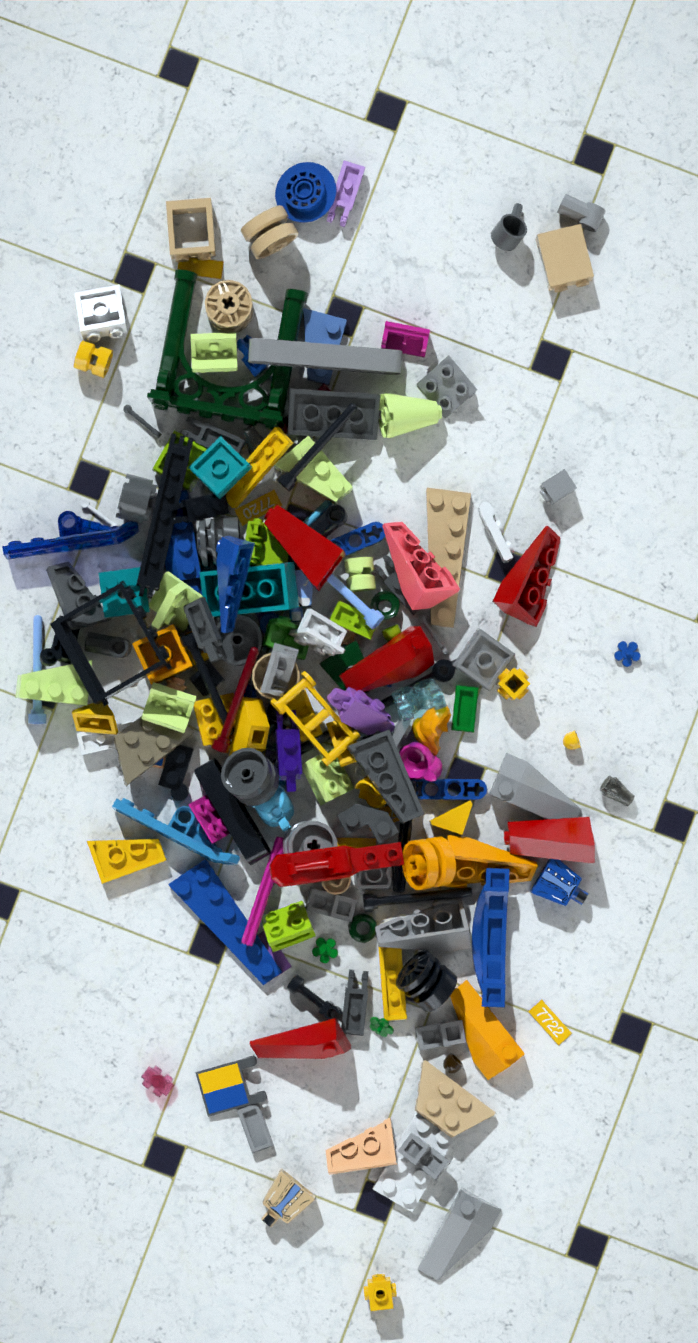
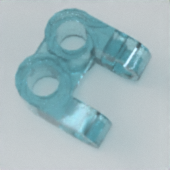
(422, 695)

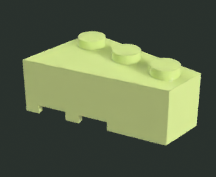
(318, 475)
(53, 685)

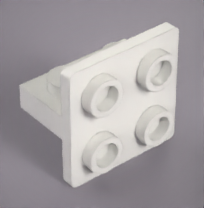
(319, 634)

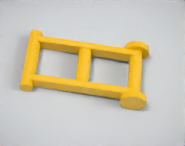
(309, 683)

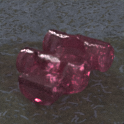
(154, 1078)

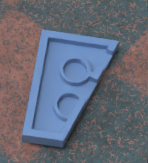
(325, 330)

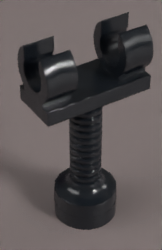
(326, 1007)

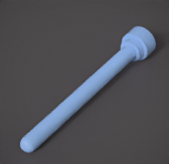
(372, 617)
(37, 713)

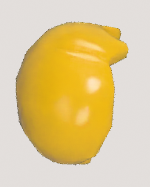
(370, 793)

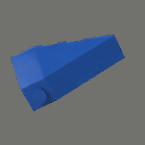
(232, 569)

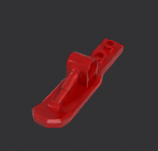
(332, 863)

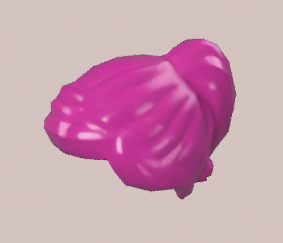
(420, 762)

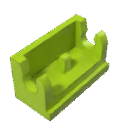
(351, 619)

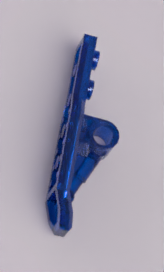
(81, 536)

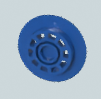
(299, 183)

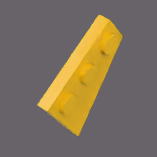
(124, 857)

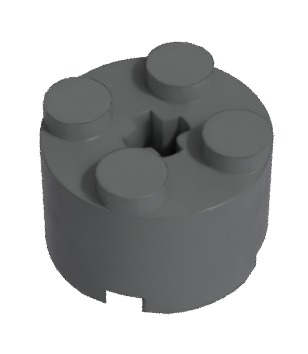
(135, 499)

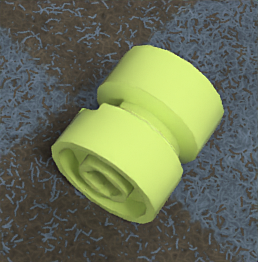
(360, 574)

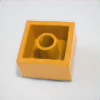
(178, 654)

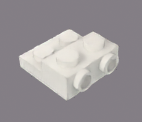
(101, 313)

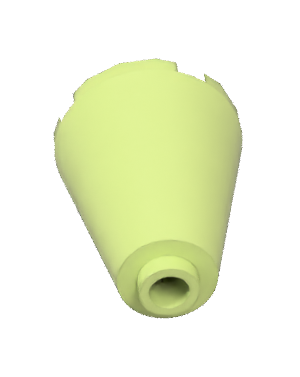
(406, 414)

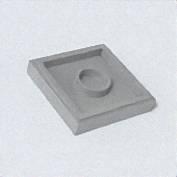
(483, 659)

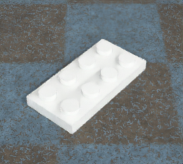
(405, 1181)

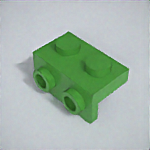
(278, 632)

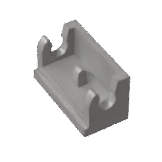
(279, 670)

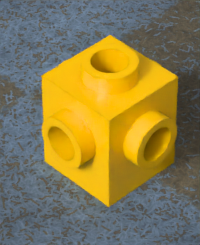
(519, 677)
(382, 1300)

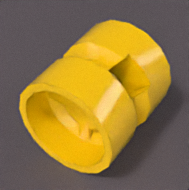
(85, 357)

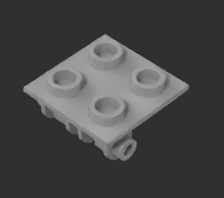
(447, 386)

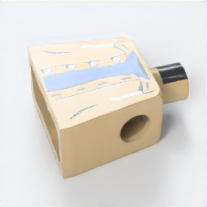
(285, 1199)

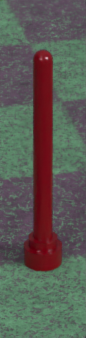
(222, 742)

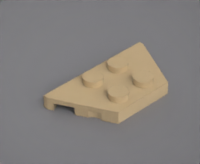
(447, 1103)

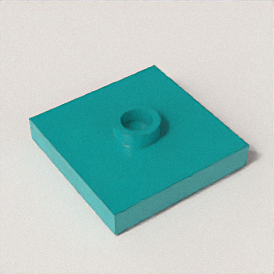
(220, 467)

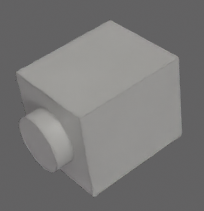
(557, 487)

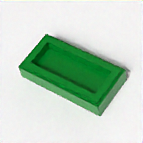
(464, 708)

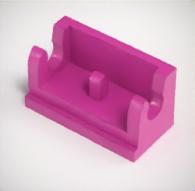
(406, 338)

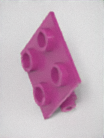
(209, 819)

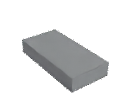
(255, 1127)

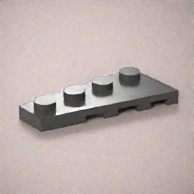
(386, 771)

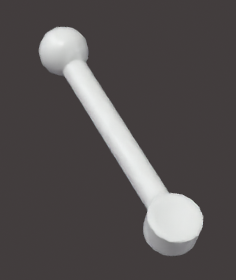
(85, 504)

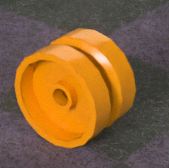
(429, 863)

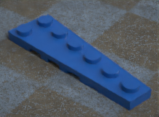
(217, 909)

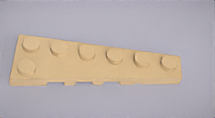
(446, 539)

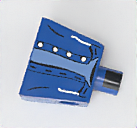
(559, 884)

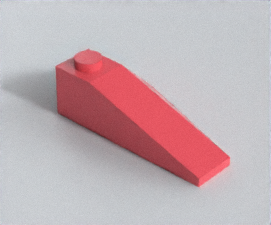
(419, 576)

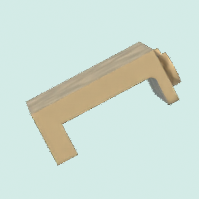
(565, 258)

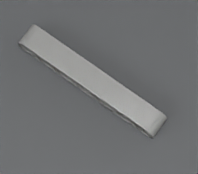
(325, 356)

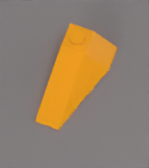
(475, 856)
(486, 1037)

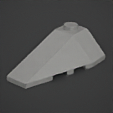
(528, 789)
(432, 929)
(461, 1230)

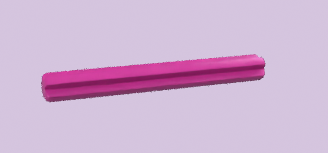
(261, 898)

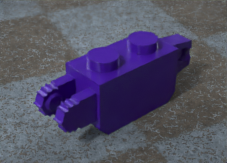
(288, 752)

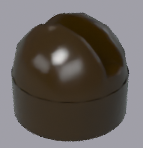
(453, 1063)

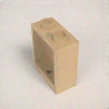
(187, 207)

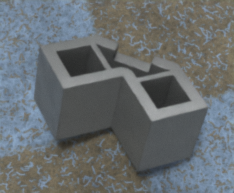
(361, 815)

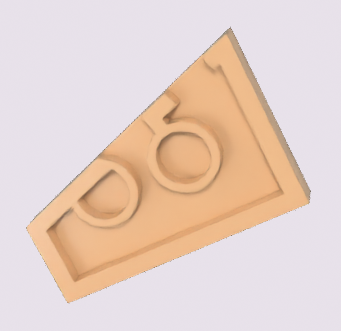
(365, 1151)

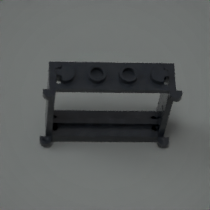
(81, 662)

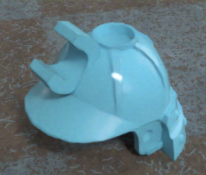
(278, 809)

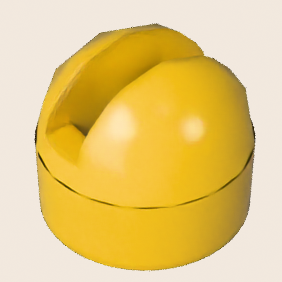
(571, 741)

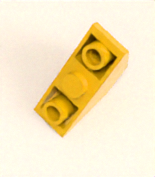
(251, 726)

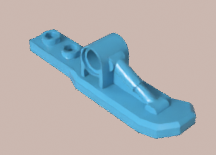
(185, 834)

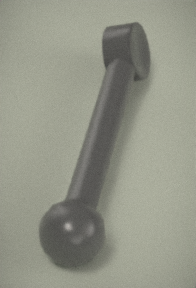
(128, 409)

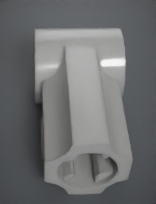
(586, 214)

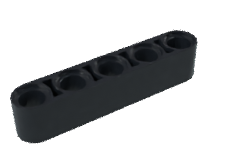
(232, 813)

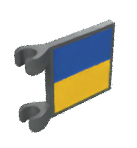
(225, 1087)

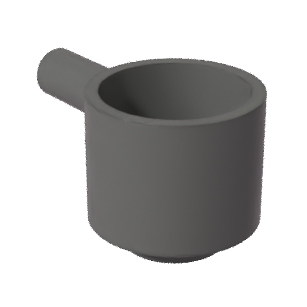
(509, 230)

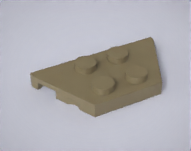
(144, 745)

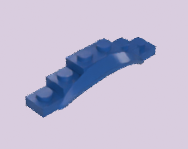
(182, 552)
(490, 937)

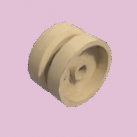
(269, 232)

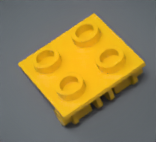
(208, 718)

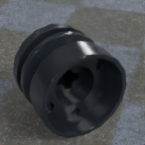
(426, 981)

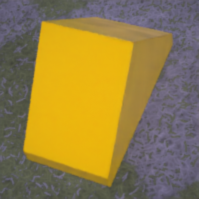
(95, 719)
(454, 819)

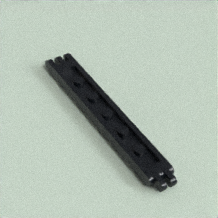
(160, 527)

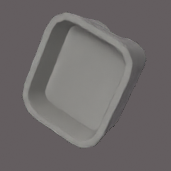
(374, 879)

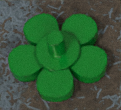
(325, 949)
(381, 1026)

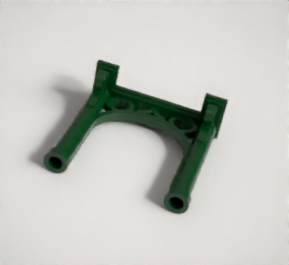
(173, 350)

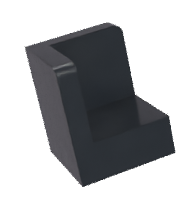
(198, 682)

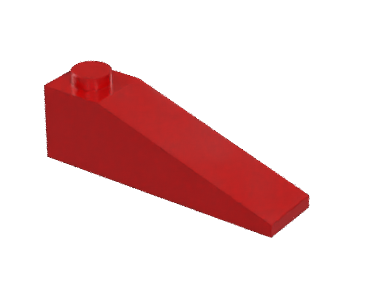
(525, 585)
(393, 662)
(307, 1042)

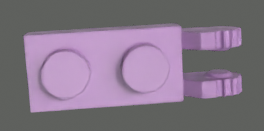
(346, 190)

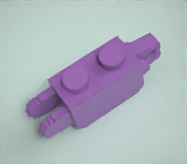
(360, 711)

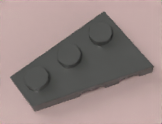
(72, 594)

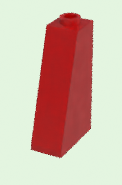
(306, 547)
(552, 839)

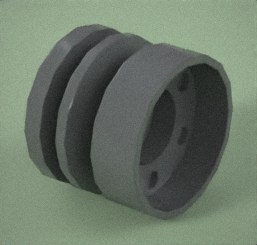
(208, 538)

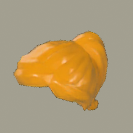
(430, 727)

